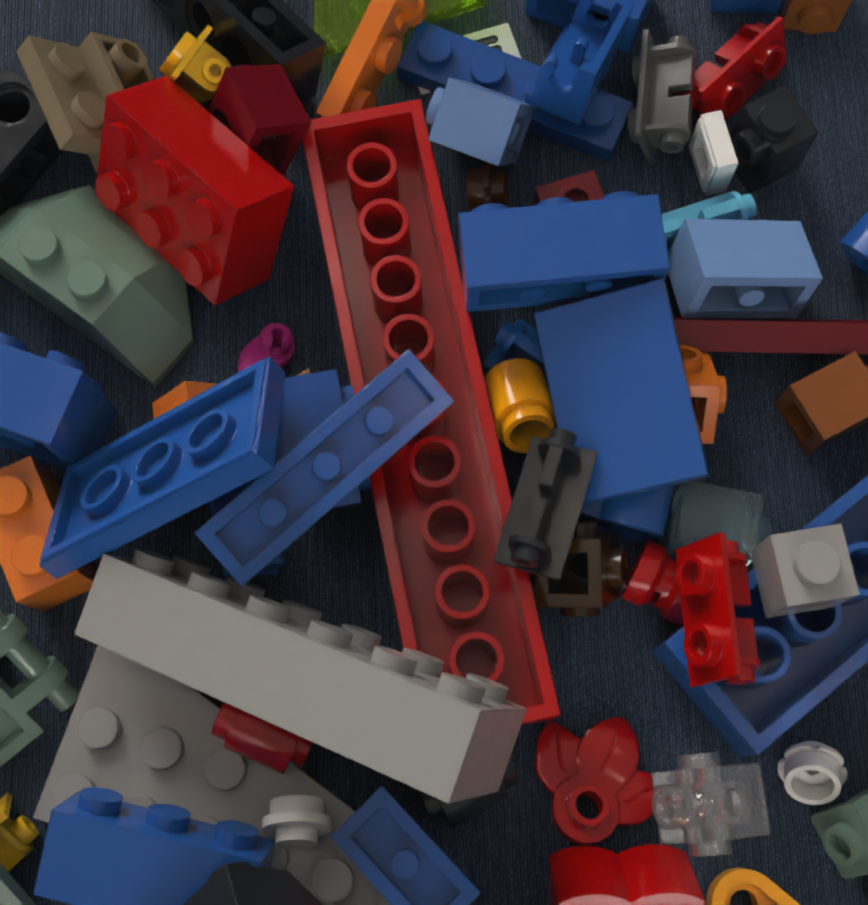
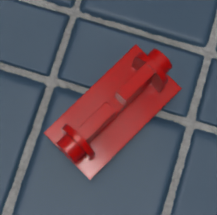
(748, 61)
(711, 584)

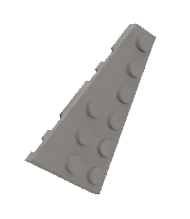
(157, 747)

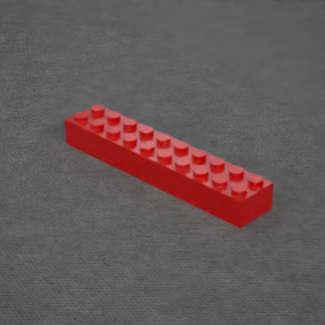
(447, 488)

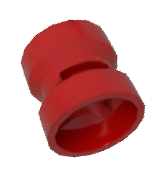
(655, 582)

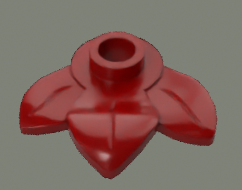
(595, 768)

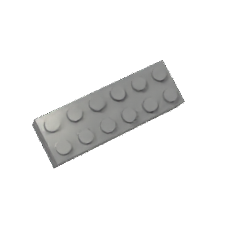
(306, 674)

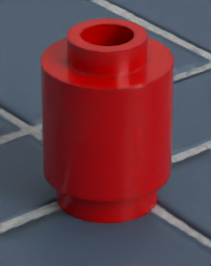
(259, 739)

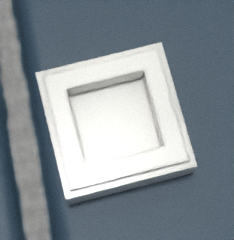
(713, 153)

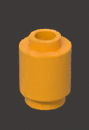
(520, 403)

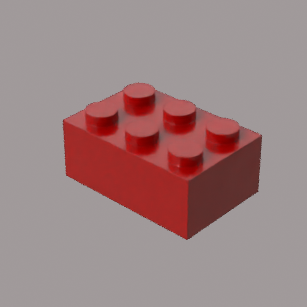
(191, 188)

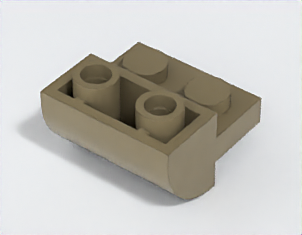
(75, 83)

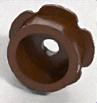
(486, 185)

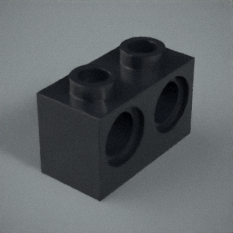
(25, 145)

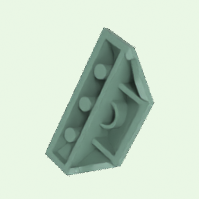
(99, 279)

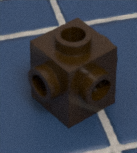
(586, 593)

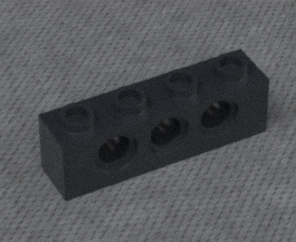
(255, 35)

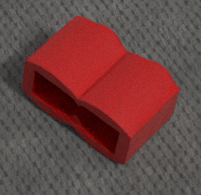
(633, 877)

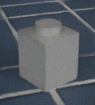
(804, 570)

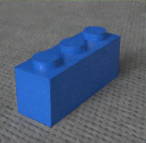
(560, 250)
(137, 854)

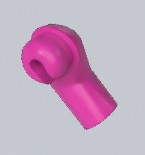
(273, 342)

